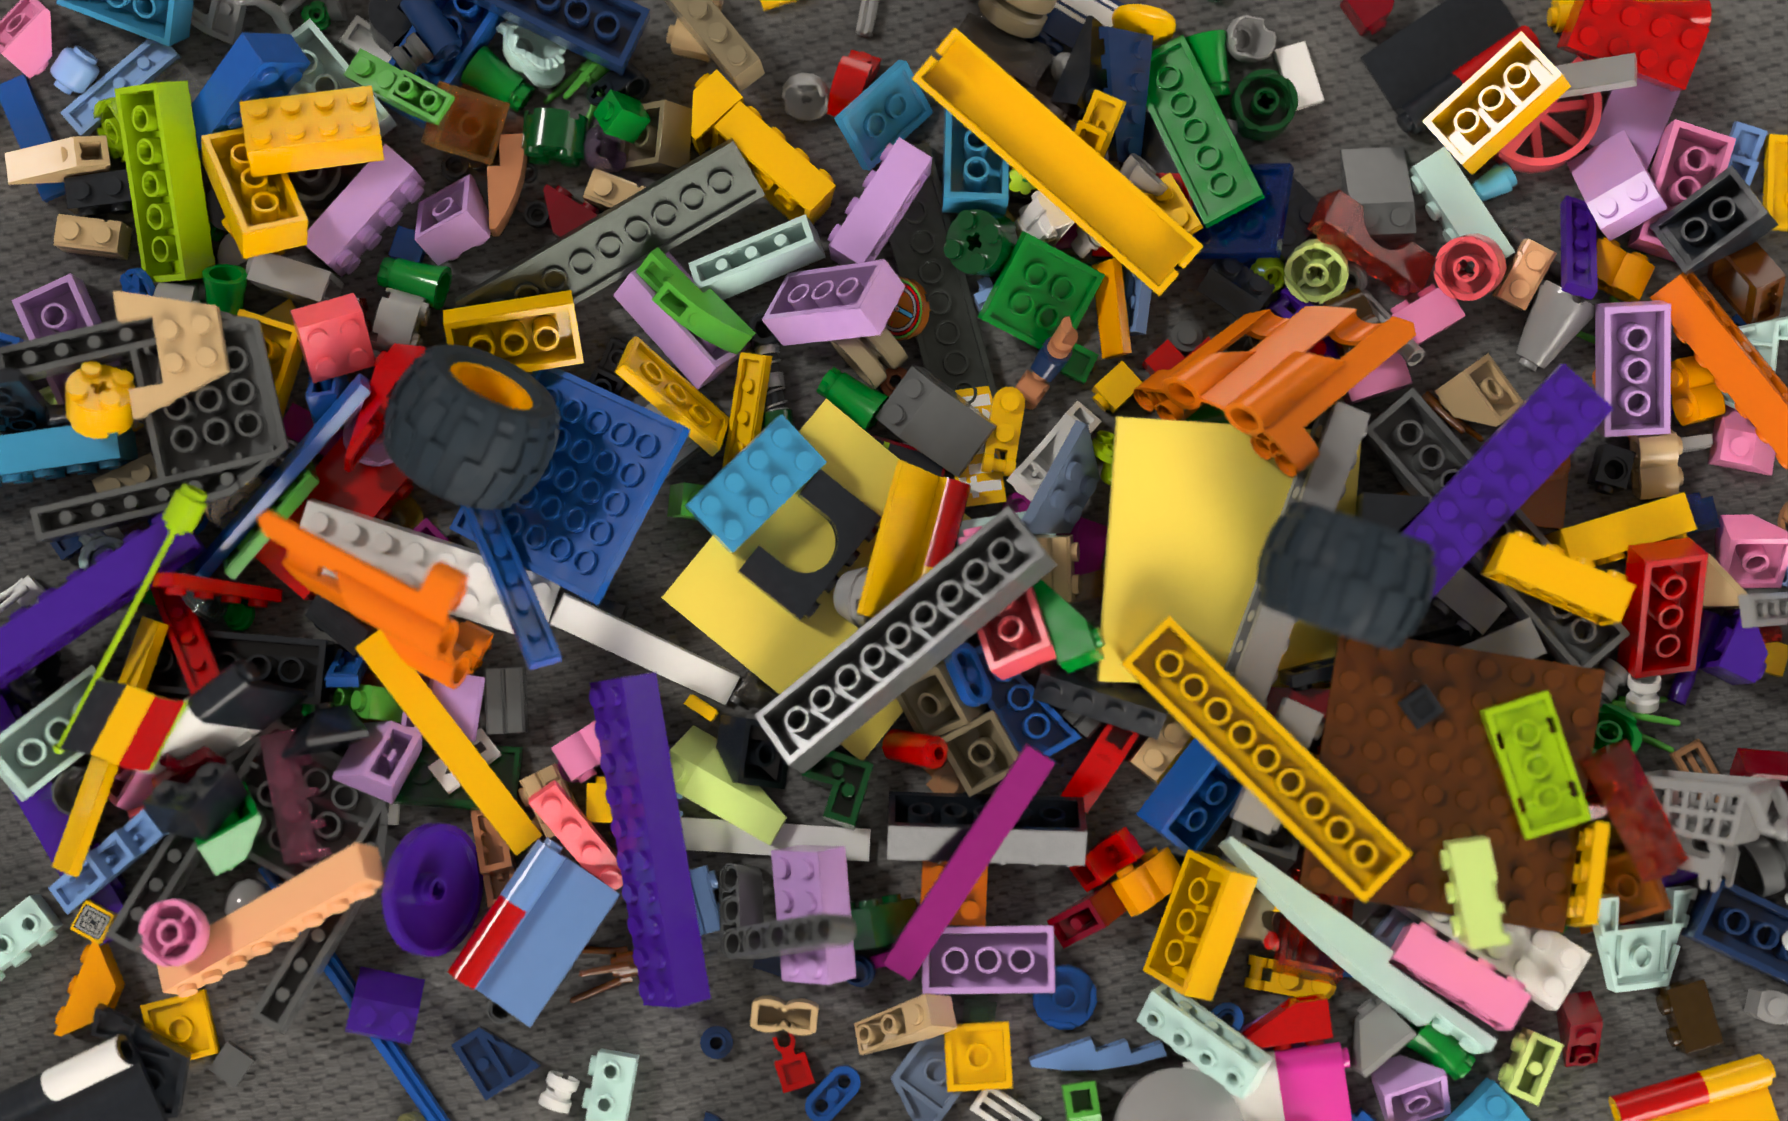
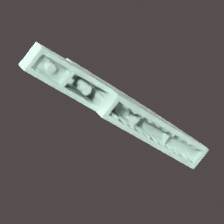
(1355, 950)

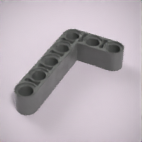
(748, 937)

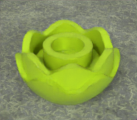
(1271, 266)

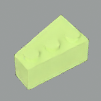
(1473, 892)

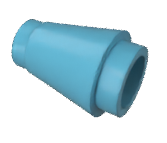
(1495, 182)

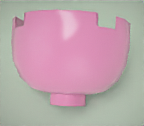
(174, 932)

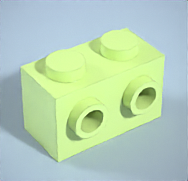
(1529, 1065)

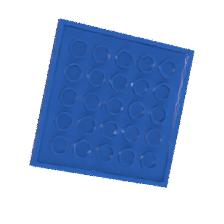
(594, 488)

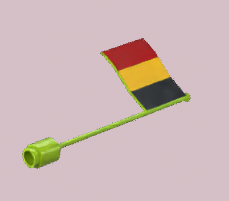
(120, 719)

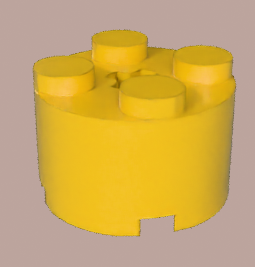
(99, 400)

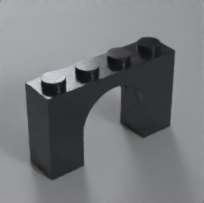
(851, 524)
(1076, 692)

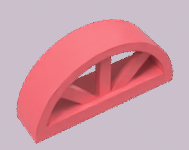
(1537, 163)

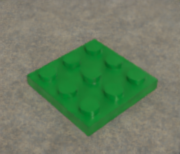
(1039, 291)

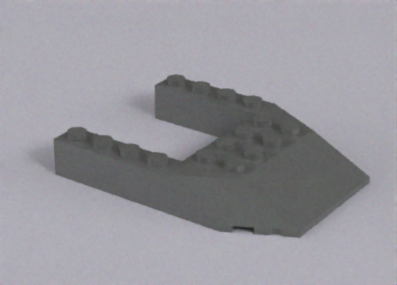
(203, 439)
(349, 819)

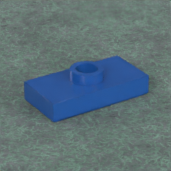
(346, 670)

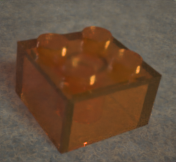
(469, 126)

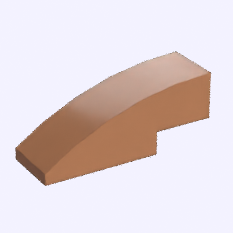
(505, 182)

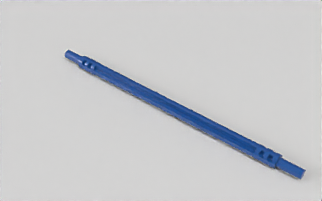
(388, 1049)

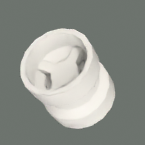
(1643, 694)
(558, 1092)

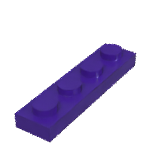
(1578, 248)

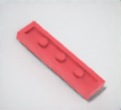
(577, 833)

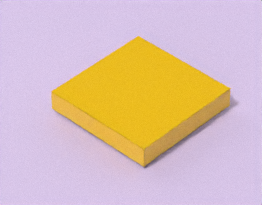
(184, 1022)
(978, 1056)

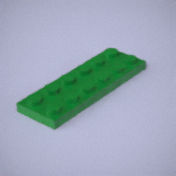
(1198, 135)

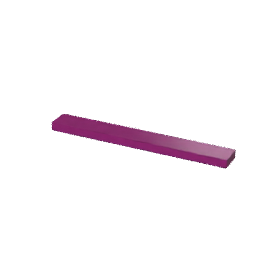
(968, 861)

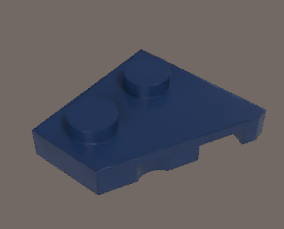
(492, 1061)

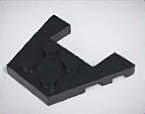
(163, 1059)

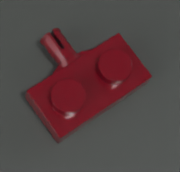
(185, 769)

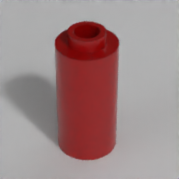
(915, 748)

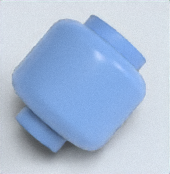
(74, 70)

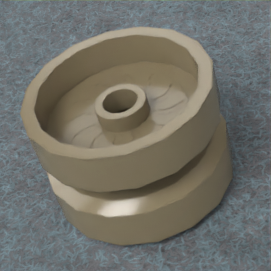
(1018, 17)
(864, 352)

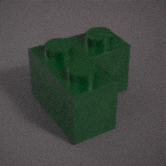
(848, 784)
(881, 922)

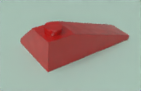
(370, 422)

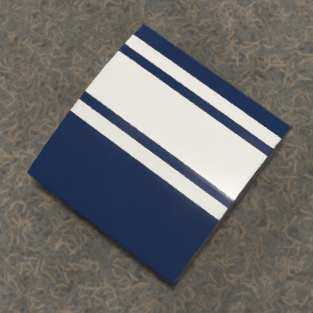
(1070, 15)

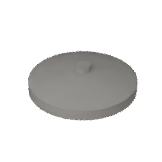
(1177, 1096)

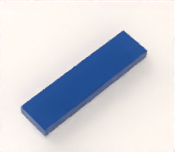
(28, 124)

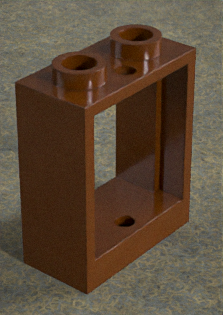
(1749, 283)

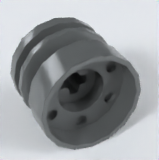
(1764, 864)

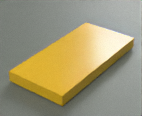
(673, 395)

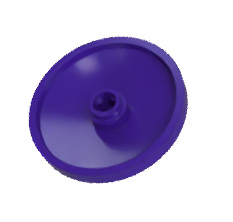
(432, 889)

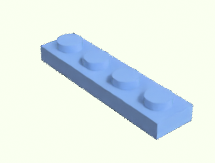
(136, 69)

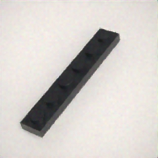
(1303, 675)

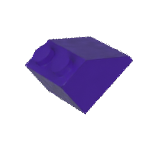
(1735, 652)
(385, 1005)

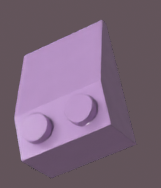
(1616, 186)

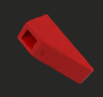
(1100, 764)
(1292, 1022)

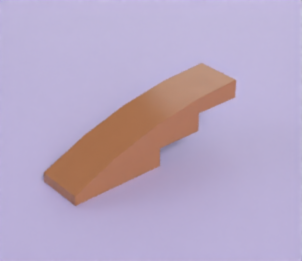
(494, 857)

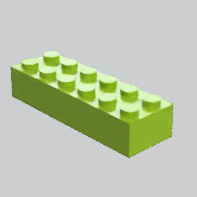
(165, 180)

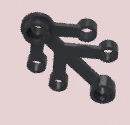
(470, 166)

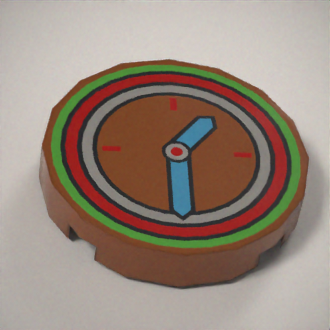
(910, 313)

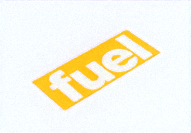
(985, 487)

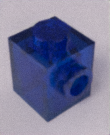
(1703, 512)

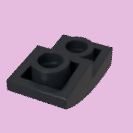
(604, 374)

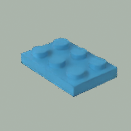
(883, 113)

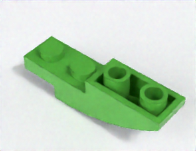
(399, 87)
(697, 311)

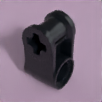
(631, 83)

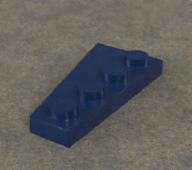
(1128, 72)

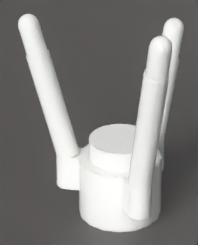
(23, 592)

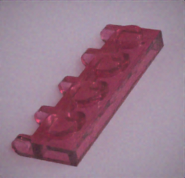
(291, 801)

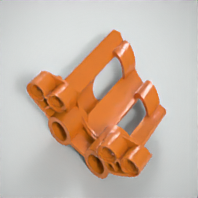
(1276, 383)
(410, 618)

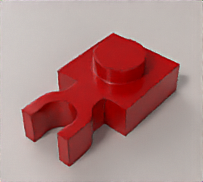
(794, 1068)

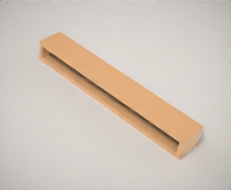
(279, 917)

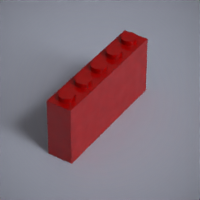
(364, 490)

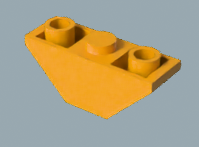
(95, 984)

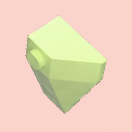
(705, 781)

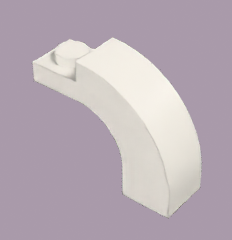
(1033, 469)

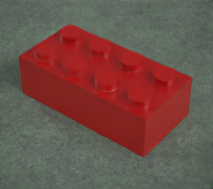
(1662, 42)
(1663, 607)

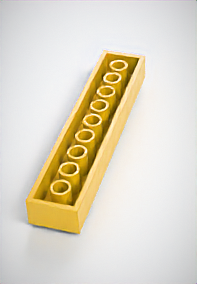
(1266, 759)

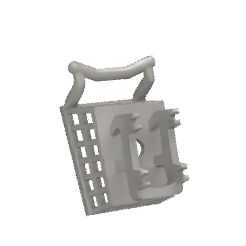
(1748, 822)

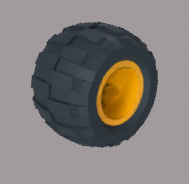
(471, 427)
(1346, 575)

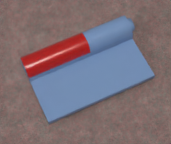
(534, 932)

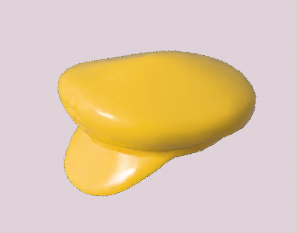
(1145, 20)

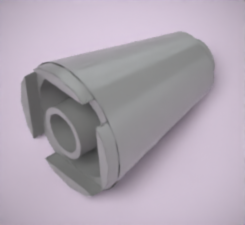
(1551, 324)

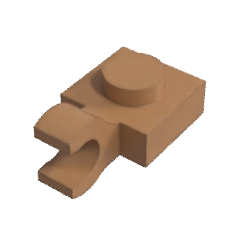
(944, 780)

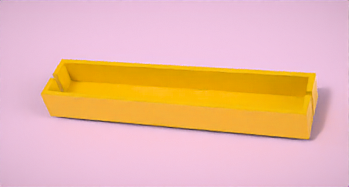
(1057, 161)

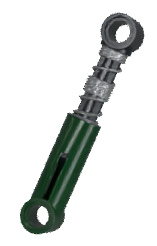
(775, 397)

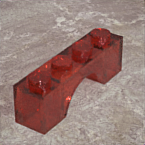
(1341, 222)

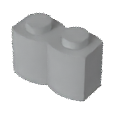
(1767, 1005)

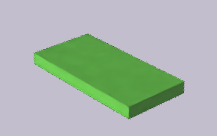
(284, 506)

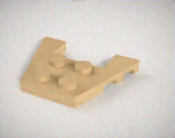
(187, 342)

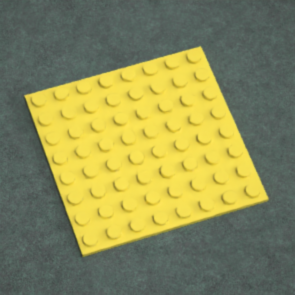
(1189, 539)
(750, 622)

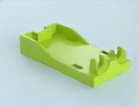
(1535, 764)

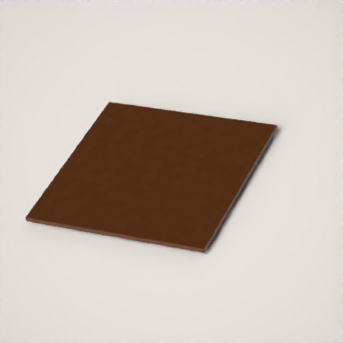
(1445, 775)

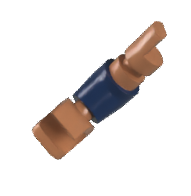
(1048, 363)

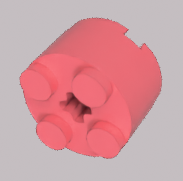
(1453, 259)

